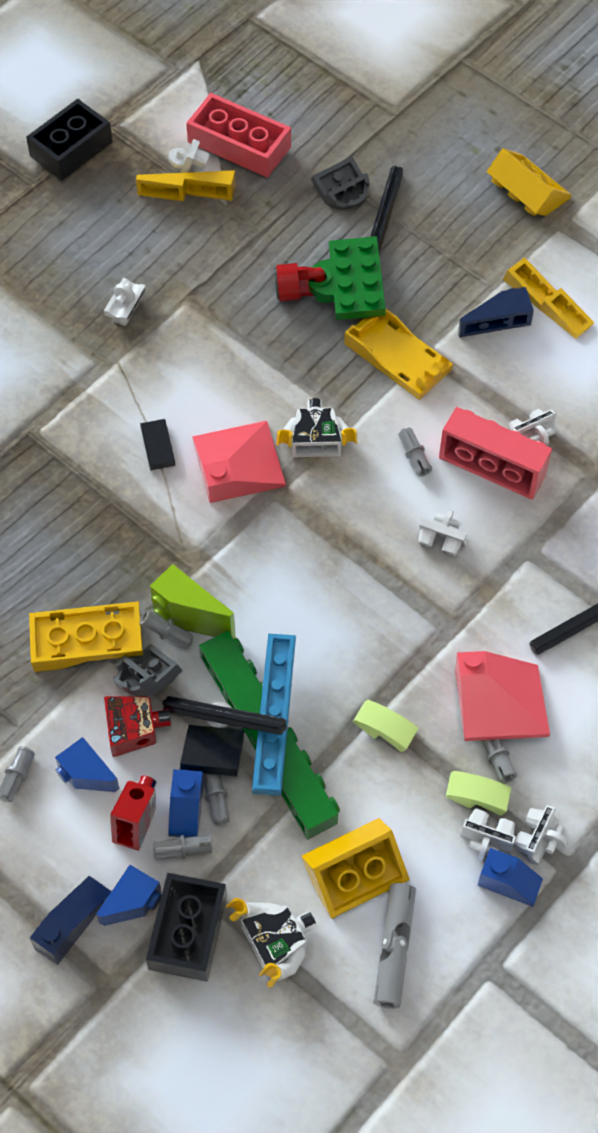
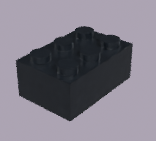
(69, 139)
(186, 927)

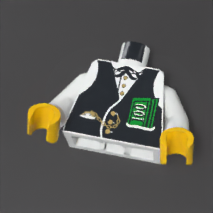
(316, 432)
(274, 936)

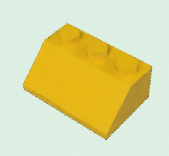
(527, 183)
(355, 867)

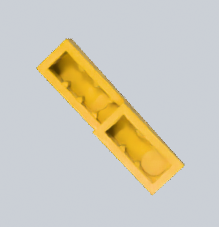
(177, 185)
(545, 297)

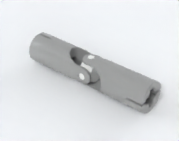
(394, 949)

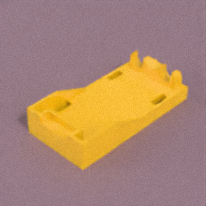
(397, 352)
(84, 635)

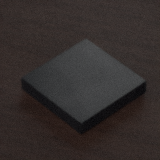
(212, 750)

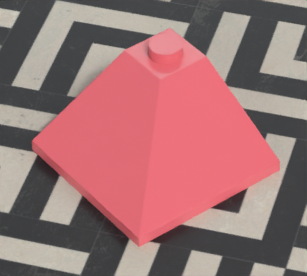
(238, 461)
(499, 697)

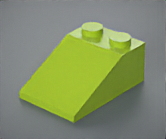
(190, 605)

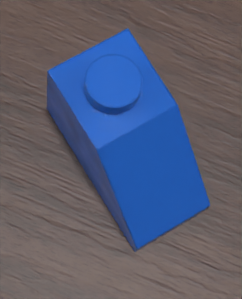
(85, 768)
(185, 803)
(509, 877)
(130, 898)

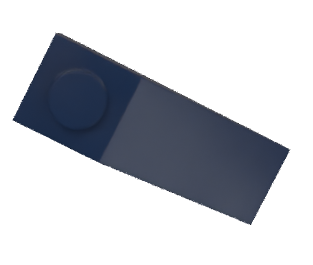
(501, 312)
(69, 920)

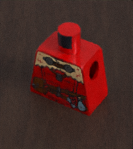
(132, 723)
(133, 813)

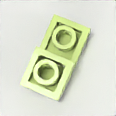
(382, 721)
(478, 790)

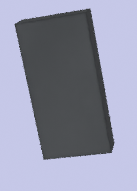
(157, 444)

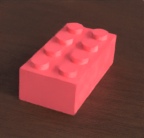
(239, 135)
(494, 452)

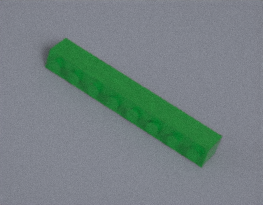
(241, 689)

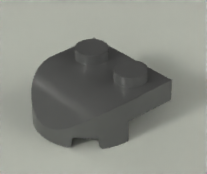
(342, 184)
(146, 673)

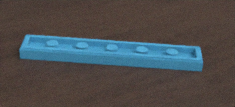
(274, 702)

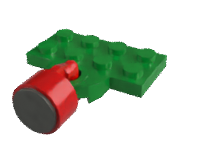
(348, 279)

